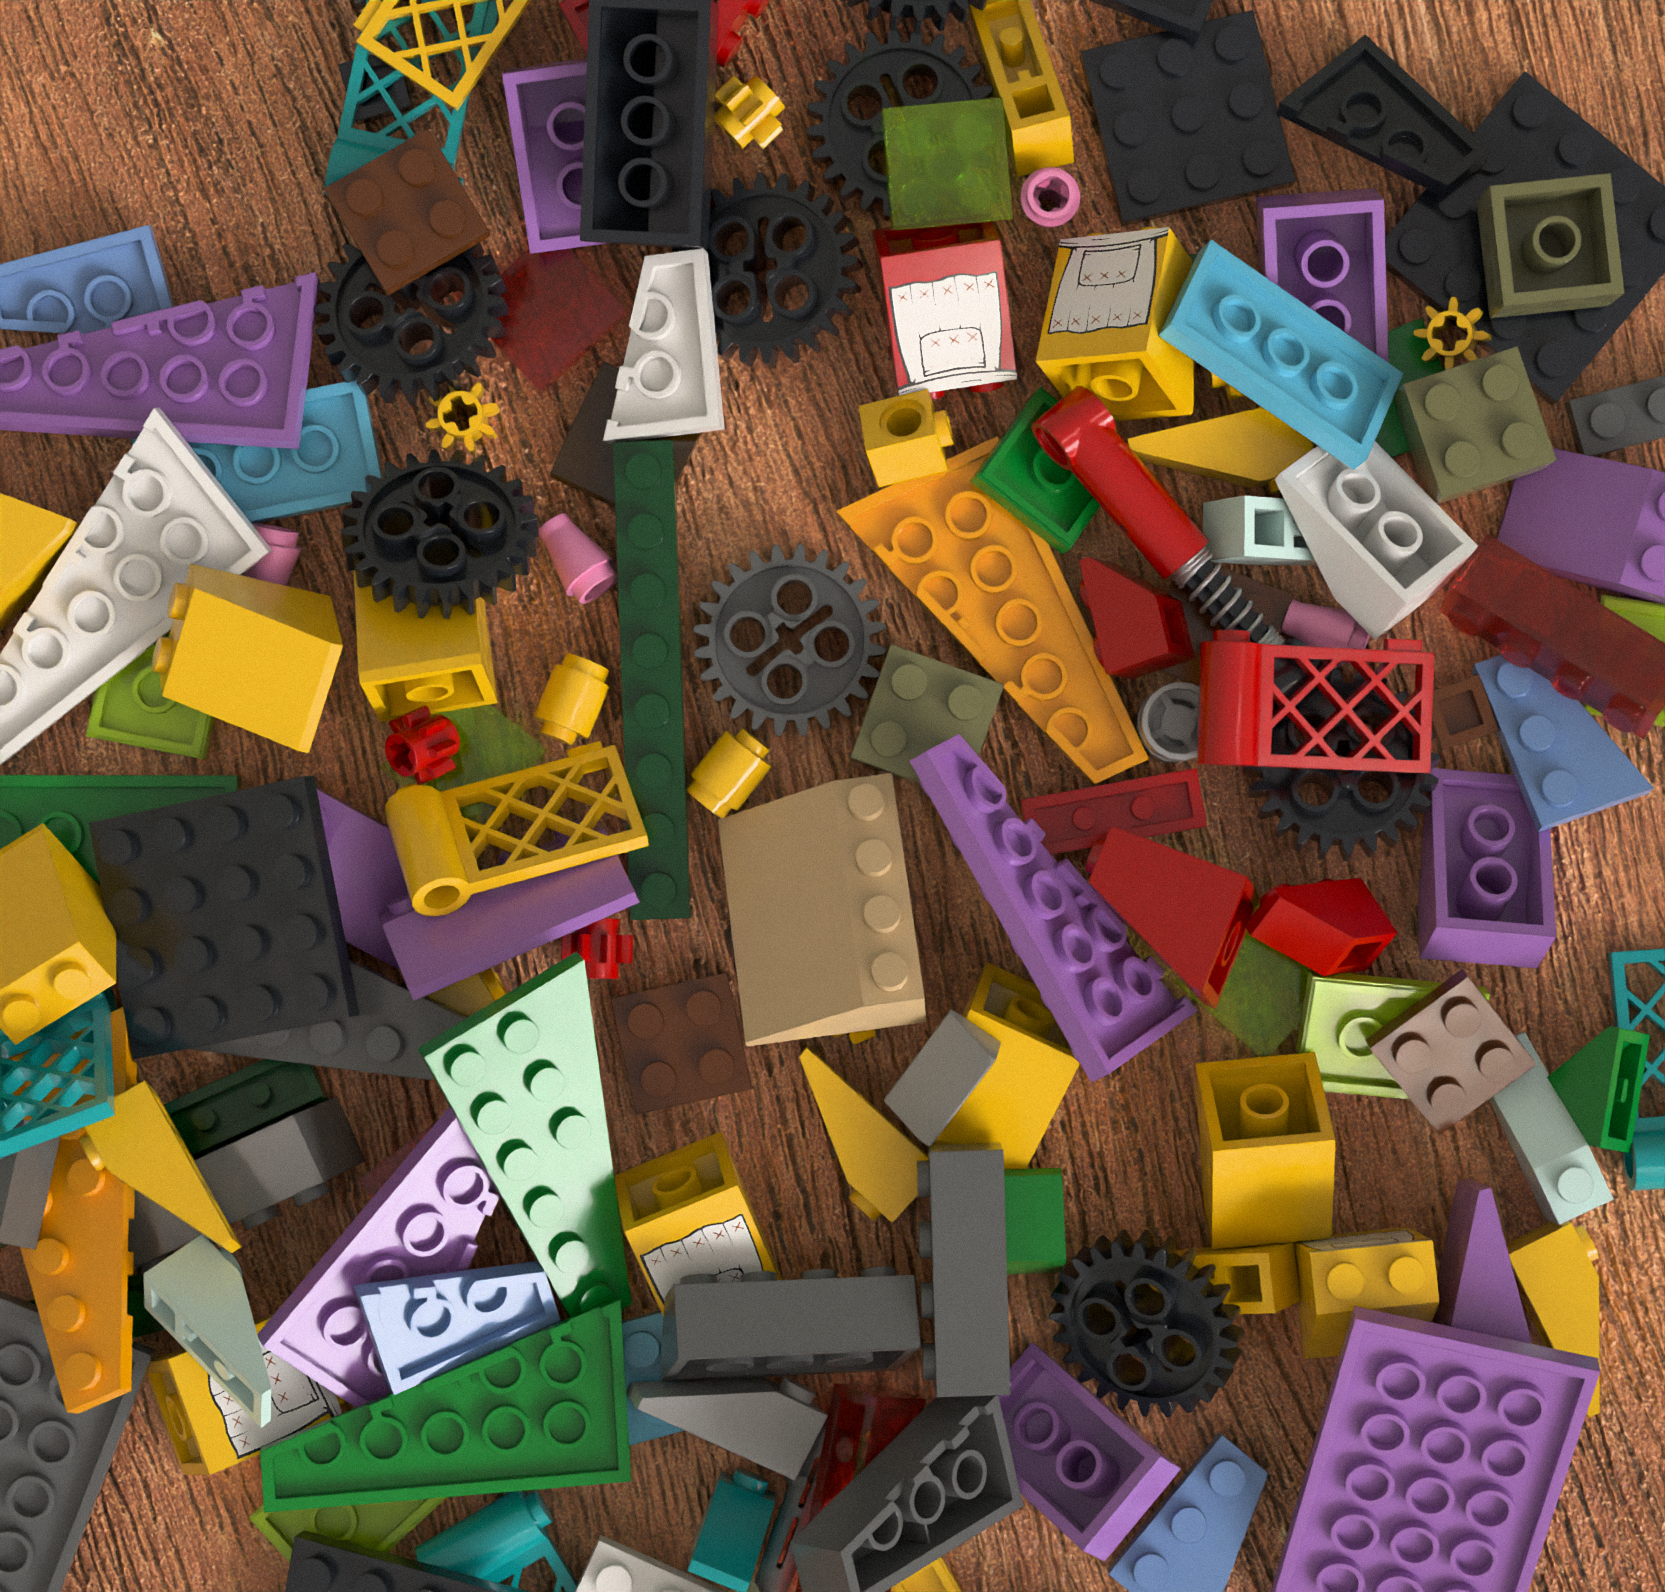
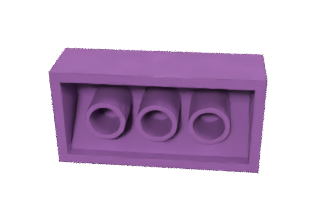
(503, 920)

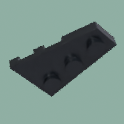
(1387, 118)

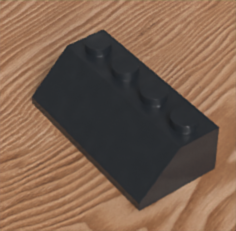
(649, 122)

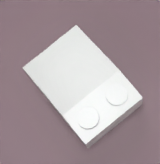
(1373, 534)

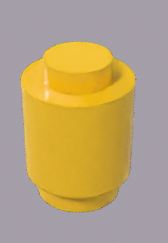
(572, 699)
(729, 772)

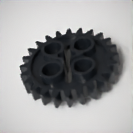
(853, 141)
(817, 263)
(383, 352)
(439, 533)
(1346, 816)
(1146, 1323)

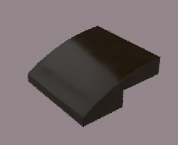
(587, 460)

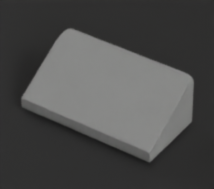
(942, 1076)

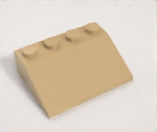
(822, 913)

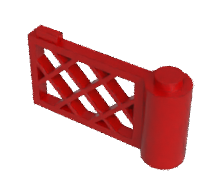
(1240, 693)

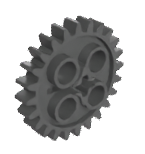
(755, 598)

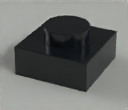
(376, 106)

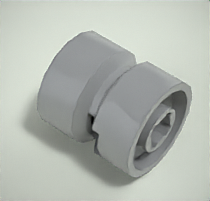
(1170, 722)

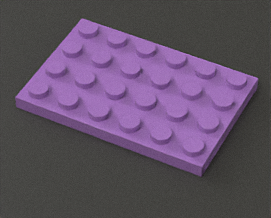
(1434, 1461)

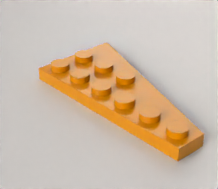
(1004, 604)
(84, 1256)

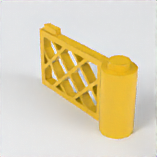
(379, 12)
(435, 842)

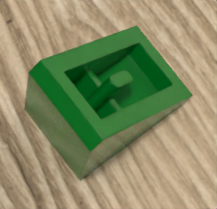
(1604, 1087)
(1034, 1221)

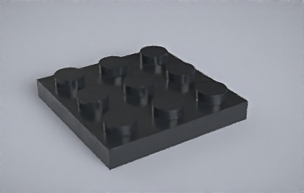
(1187, 119)

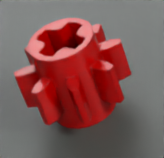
(422, 745)
(600, 947)

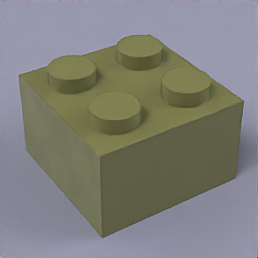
(1550, 245)
(1473, 426)
(919, 707)

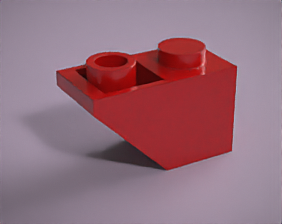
(1133, 620)
(1323, 925)

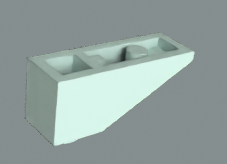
(1254, 532)
(1549, 1145)
(207, 1311)

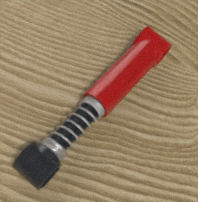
(1084, 439)

